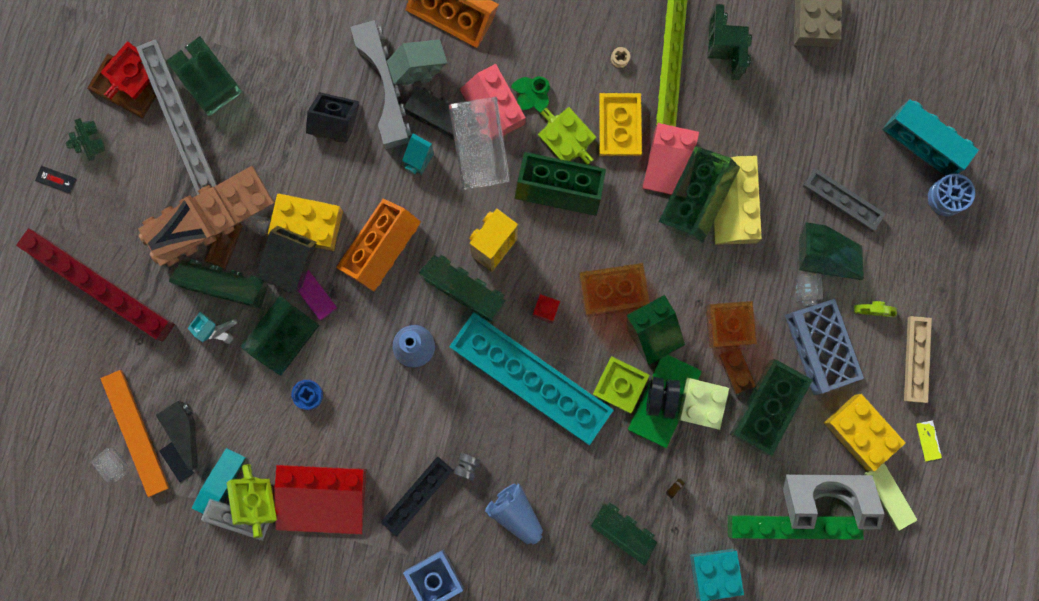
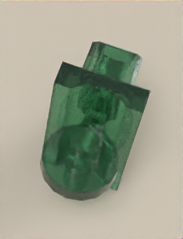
(84, 130)

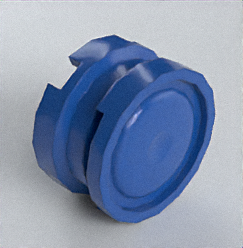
(307, 395)

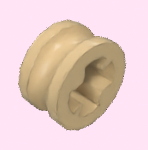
(620, 64)

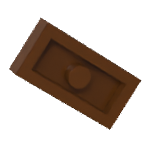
(737, 370)

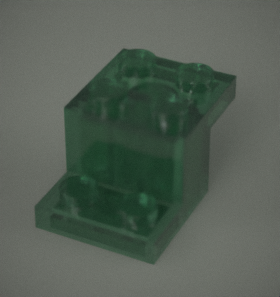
(729, 42)

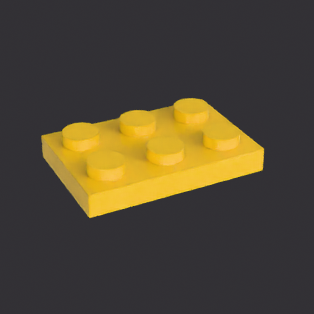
(620, 124)

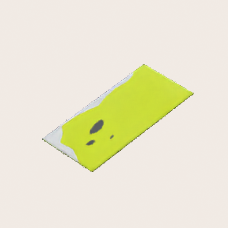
(929, 440)

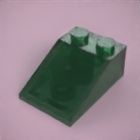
(829, 253)

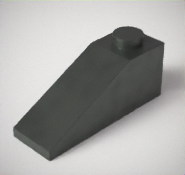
(180, 428)

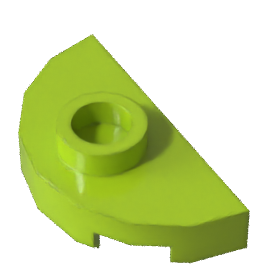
(877, 308)

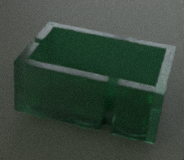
(204, 76)

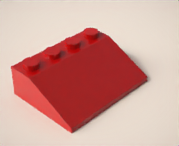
(320, 499)

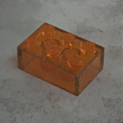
(613, 289)

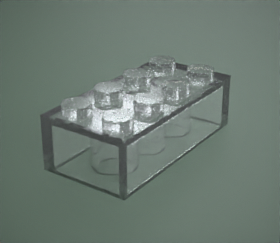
(479, 143)

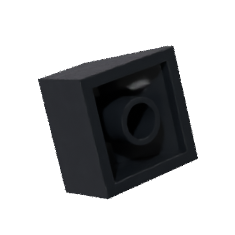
(331, 117)

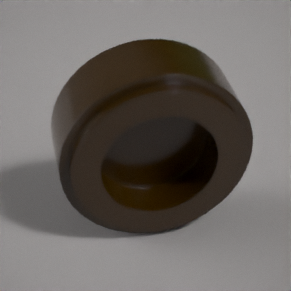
(672, 491)

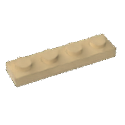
(917, 359)

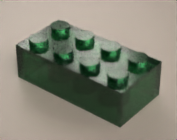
(699, 194)
(771, 407)

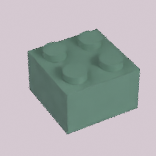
(416, 62)

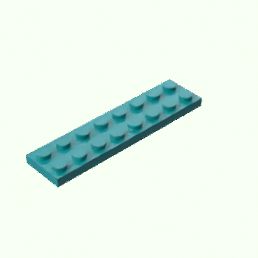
(531, 378)

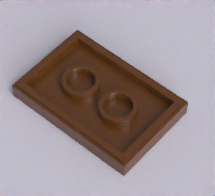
(139, 106)

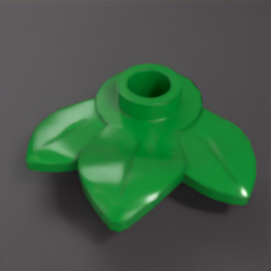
(529, 95)

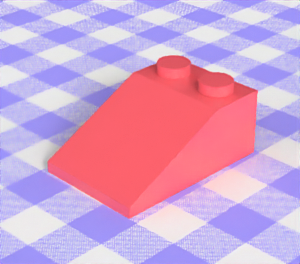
(668, 157)

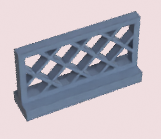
(808, 353)

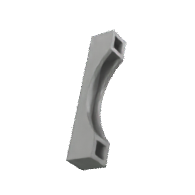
(391, 124)

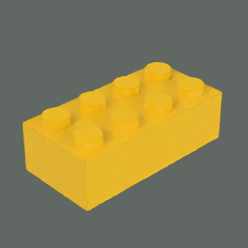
(493, 239)

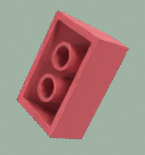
(491, 84)

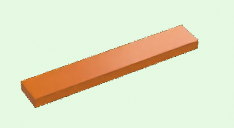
(135, 433)

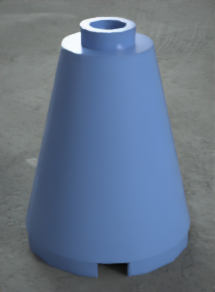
(419, 352)
(516, 514)

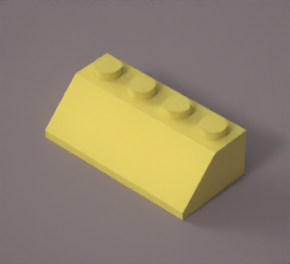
(740, 213)

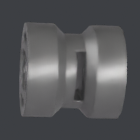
(467, 466)

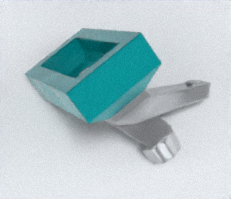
(204, 328)

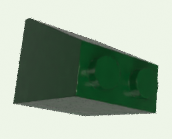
(655, 330)

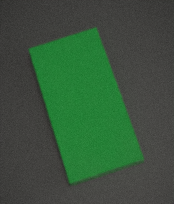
(657, 428)

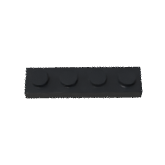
(417, 496)

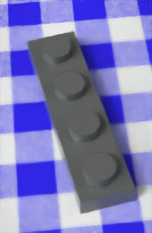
(844, 200)

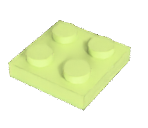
(703, 403)

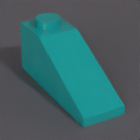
(216, 484)

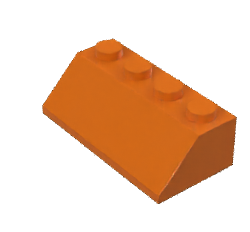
(460, 18)
(379, 244)

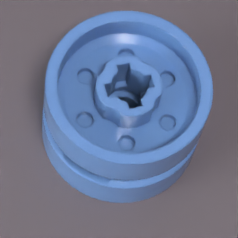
(951, 195)

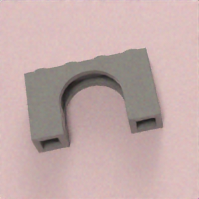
(855, 490)

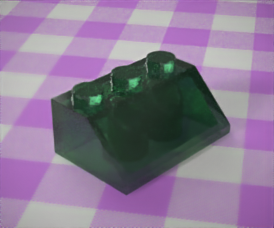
(279, 336)
(623, 532)

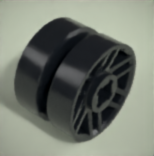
(663, 398)

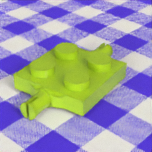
(567, 135)
(251, 501)

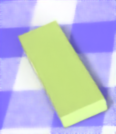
(892, 498)

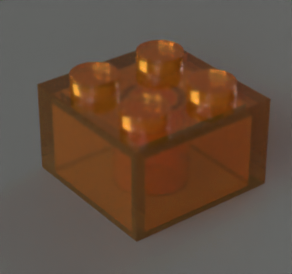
(731, 325)

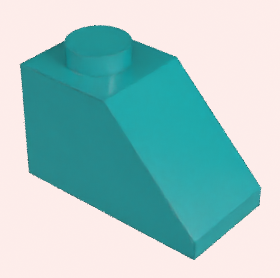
(417, 155)

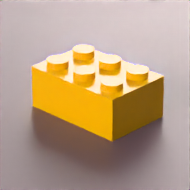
(308, 218)
(864, 432)

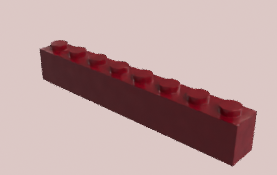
(95, 285)

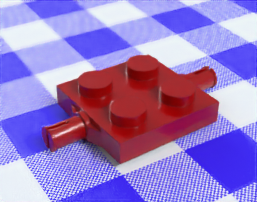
(126, 73)

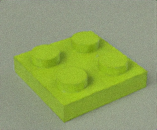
(621, 384)

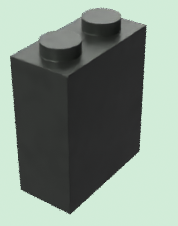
(286, 259)

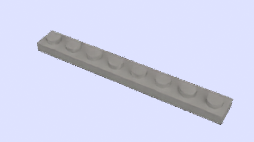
(176, 115)

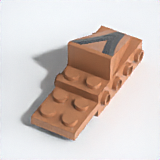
(204, 217)

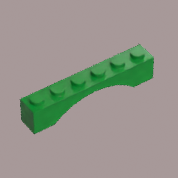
(780, 528)

